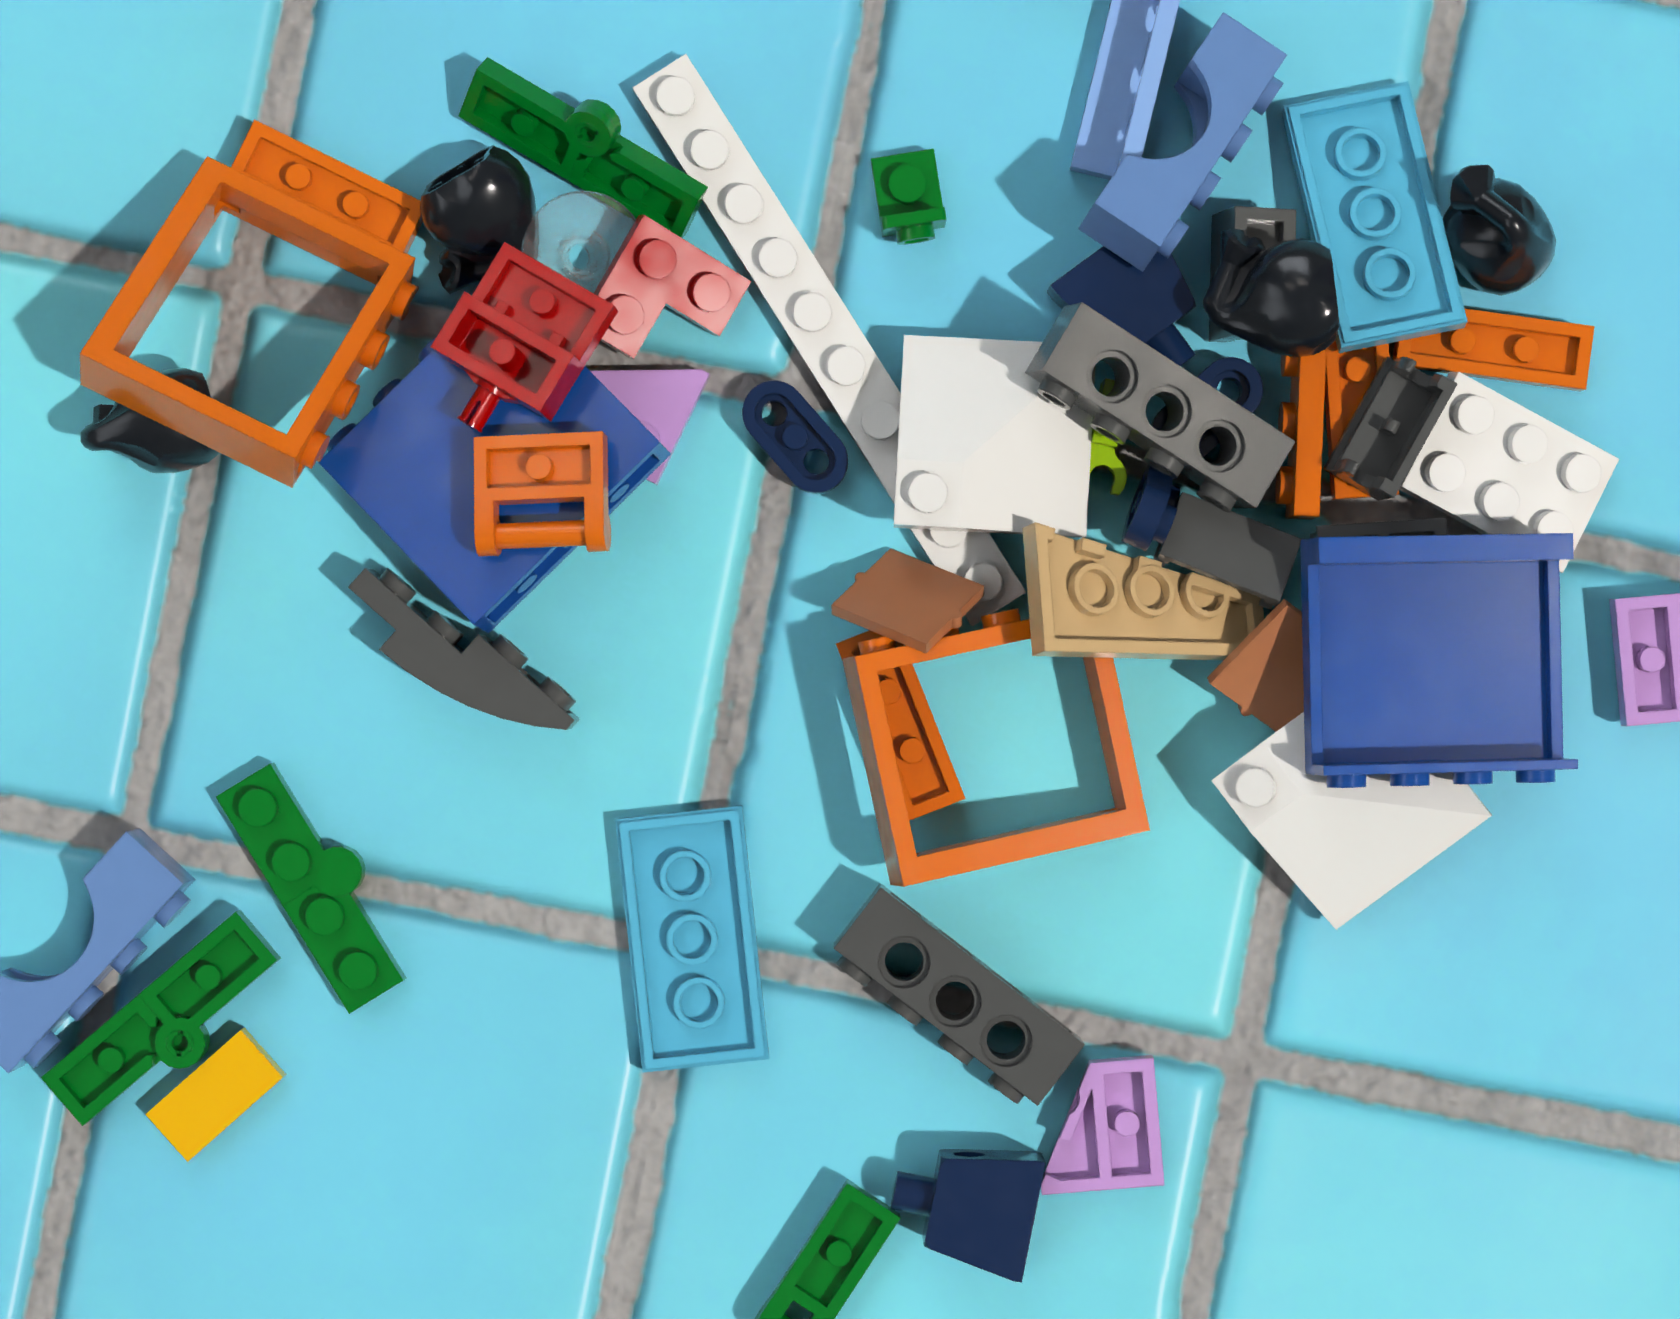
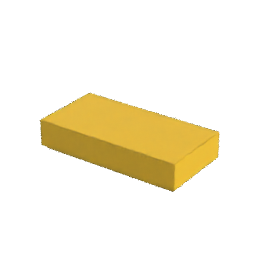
(215, 1094)

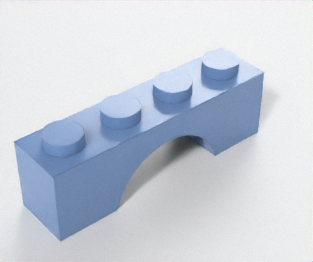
(1147, 196)
(129, 894)

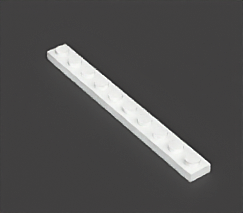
(806, 306)

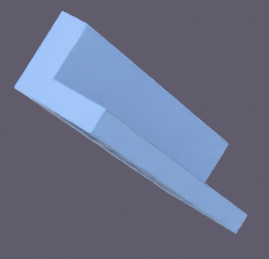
(1124, 85)

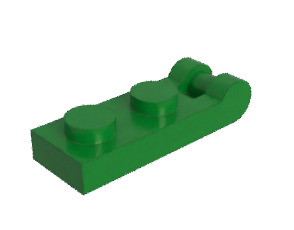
(834, 1255)

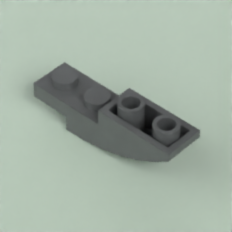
(481, 676)

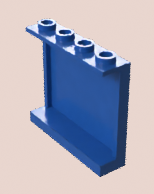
(416, 478)
(1433, 657)

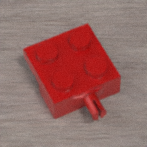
(522, 336)

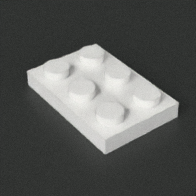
(1507, 467)

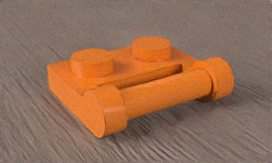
(536, 472)

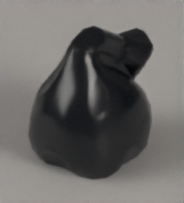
(477, 211)
(1496, 232)
(1275, 295)
(145, 440)

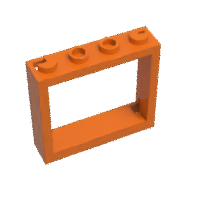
(215, 189)
(902, 862)

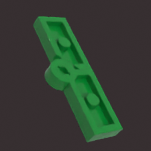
(580, 146)
(313, 886)
(163, 1019)

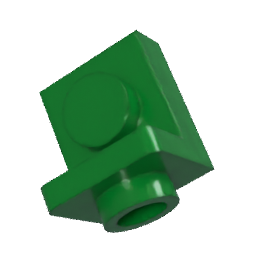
(908, 196)

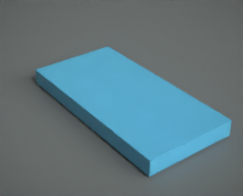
(1377, 213)
(692, 938)

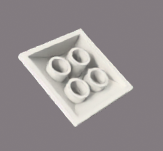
(984, 444)
(1343, 842)

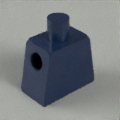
(1135, 300)
(977, 1206)

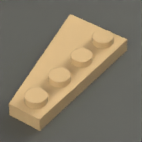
(1127, 607)

